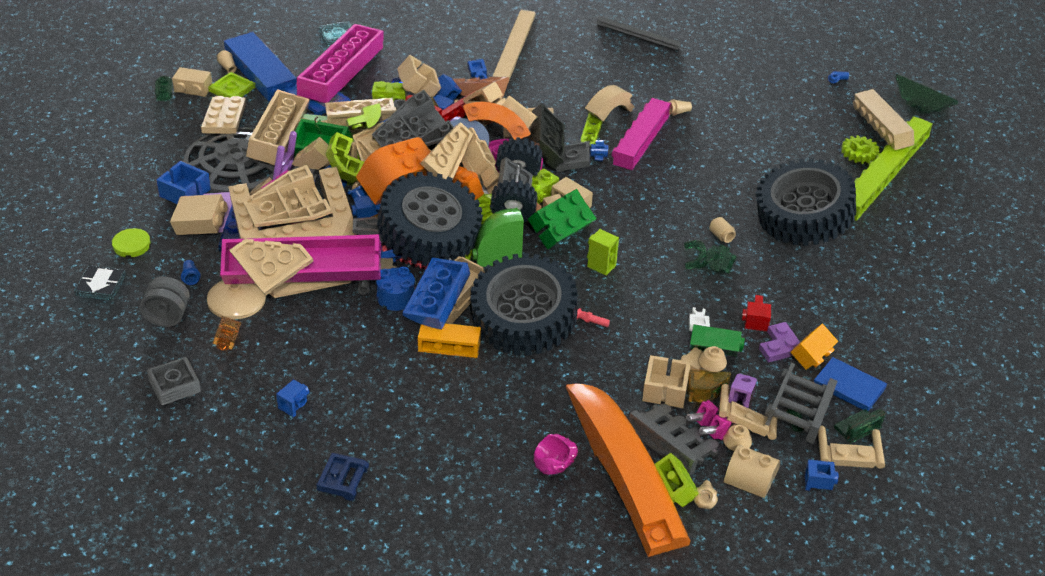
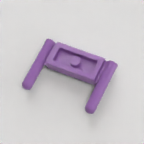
(284, 161)

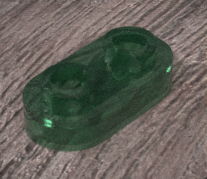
(163, 88)

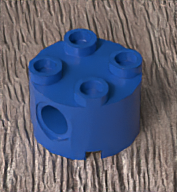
(395, 288)

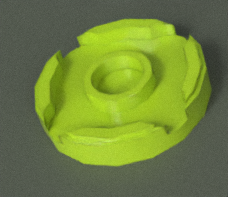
(131, 242)

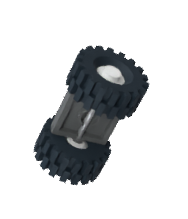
(516, 165)

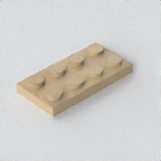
(223, 115)

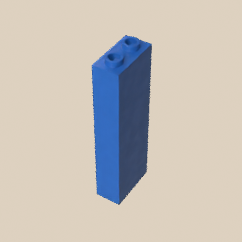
(259, 64)

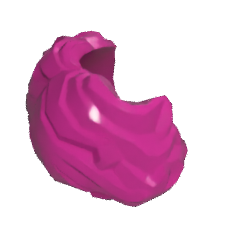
(554, 454)

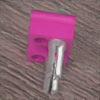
(707, 416)

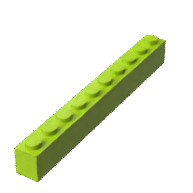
(887, 167)

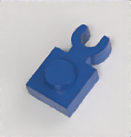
(477, 69)

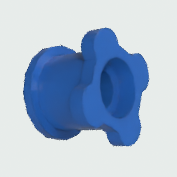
(357, 192)

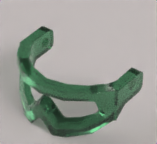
(696, 263)

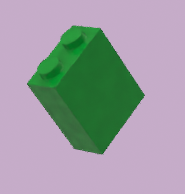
(726, 340)

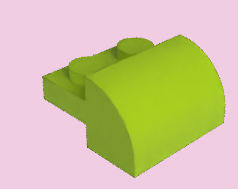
(369, 117)

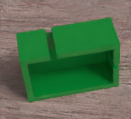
(308, 131)
(563, 217)

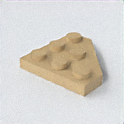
(270, 262)

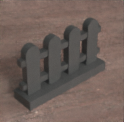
(661, 437)

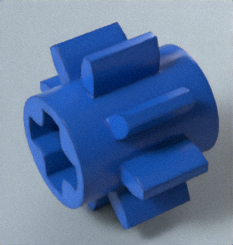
(599, 150)

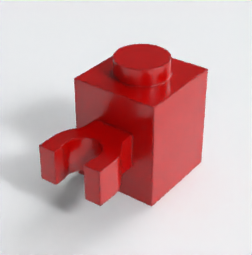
(757, 315)

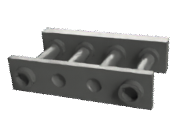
(819, 402)

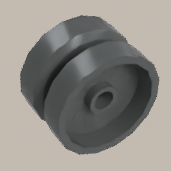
(164, 301)

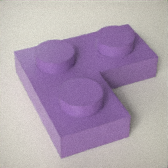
(783, 342)

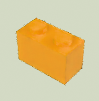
(814, 347)

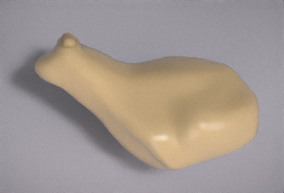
(708, 496)

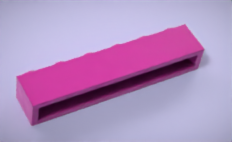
(641, 134)

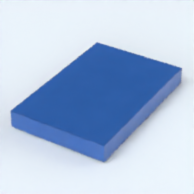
(852, 384)

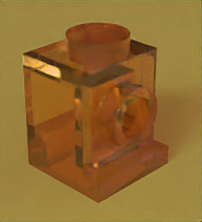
(226, 333)

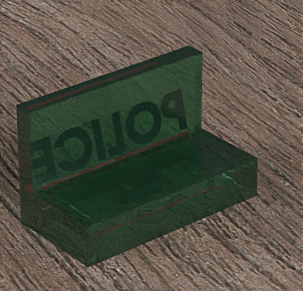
(860, 424)

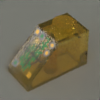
(706, 385)

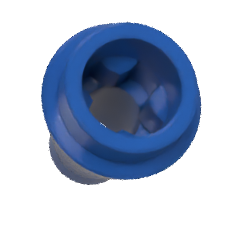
(190, 274)

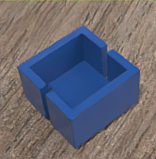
(185, 182)

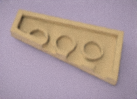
(449, 152)

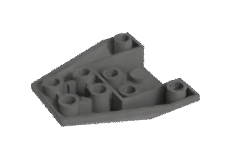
(412, 120)

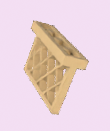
(344, 111)

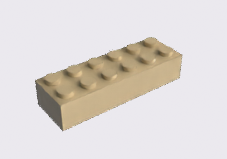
(275, 126)

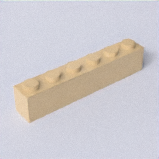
(884, 119)

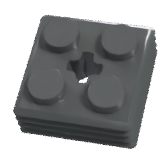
(173, 381)

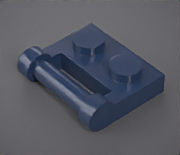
(336, 473)

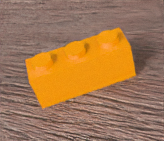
(451, 340)

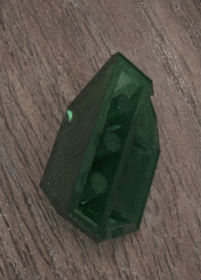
(923, 96)

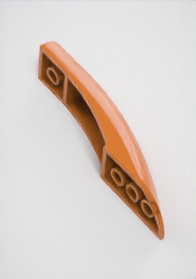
(630, 469)

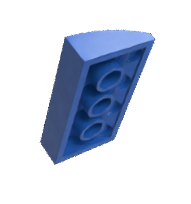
(437, 292)

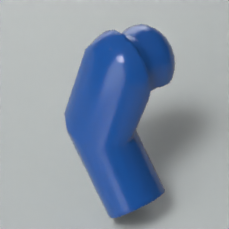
(836, 76)

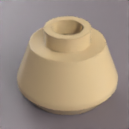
(713, 360)
(737, 436)

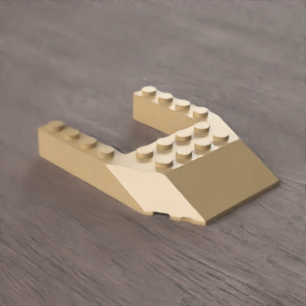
(338, 224)

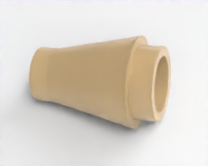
(226, 60)
(678, 107)

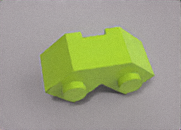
(338, 157)

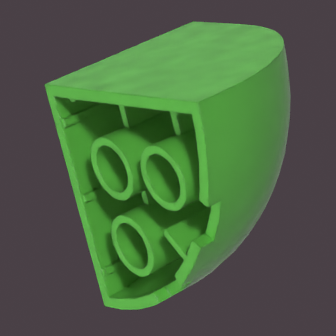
(499, 237)

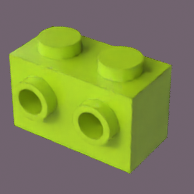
(389, 90)
(543, 184)
(602, 252)
(676, 480)

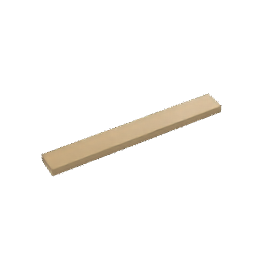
(514, 44)

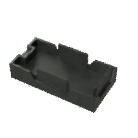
(548, 132)

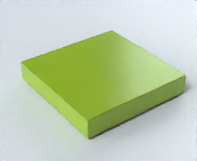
(231, 86)

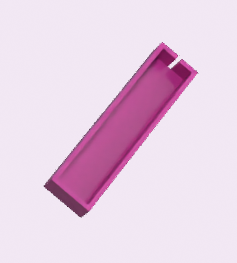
(333, 259)

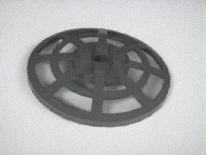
(228, 155)

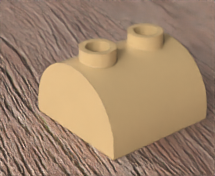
(751, 471)

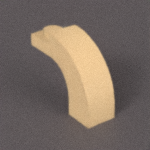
(607, 100)

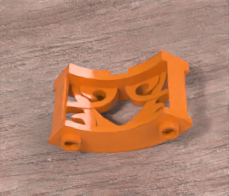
(499, 114)

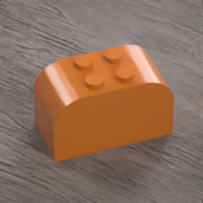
(391, 163)

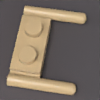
(746, 417)
(852, 454)

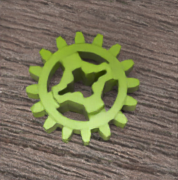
(860, 149)

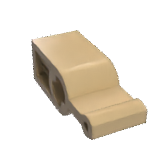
(482, 161)

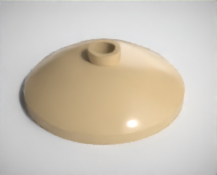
(235, 300)

